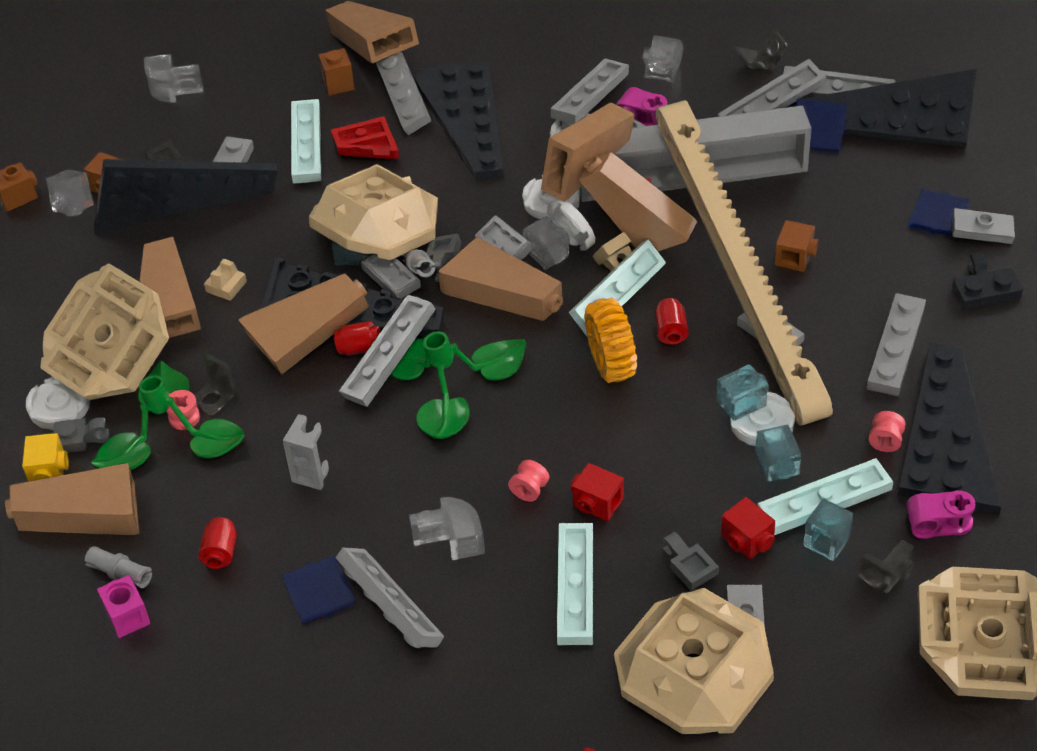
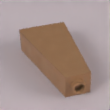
(371, 31)
(571, 148)
(636, 203)
(165, 275)
(500, 281)
(304, 320)
(77, 503)

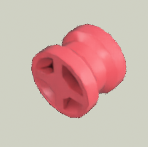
(187, 404)
(887, 431)
(528, 480)

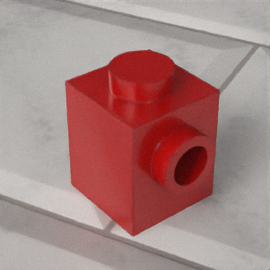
(597, 491)
(748, 528)

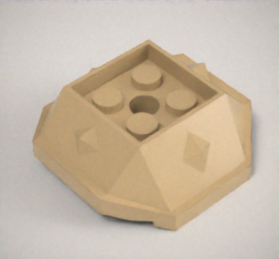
(376, 213)
(105, 335)
(954, 625)
(700, 691)

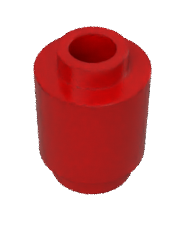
(671, 321)
(356, 338)
(218, 543)

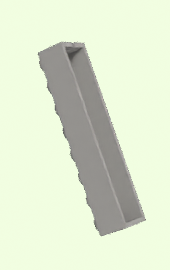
(738, 146)

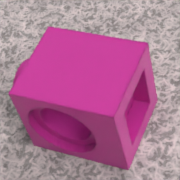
(123, 606)

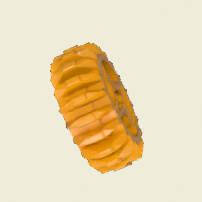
(610, 340)

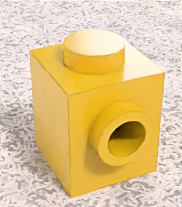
(44, 457)

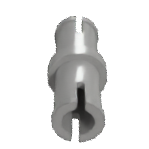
(419, 262)
(118, 566)

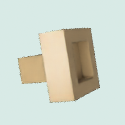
(611, 250)
(225, 280)

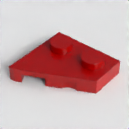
(366, 139)

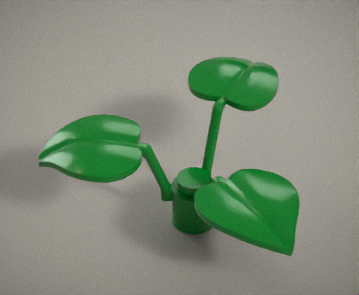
(449, 416)
(211, 441)

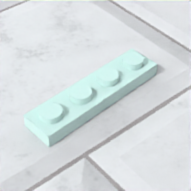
(305, 141)
(623, 280)
(842, 489)
(575, 584)

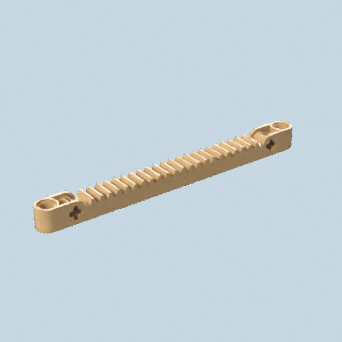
(794, 374)

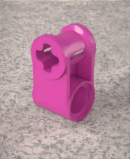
(642, 104)
(938, 516)

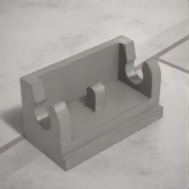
(303, 454)

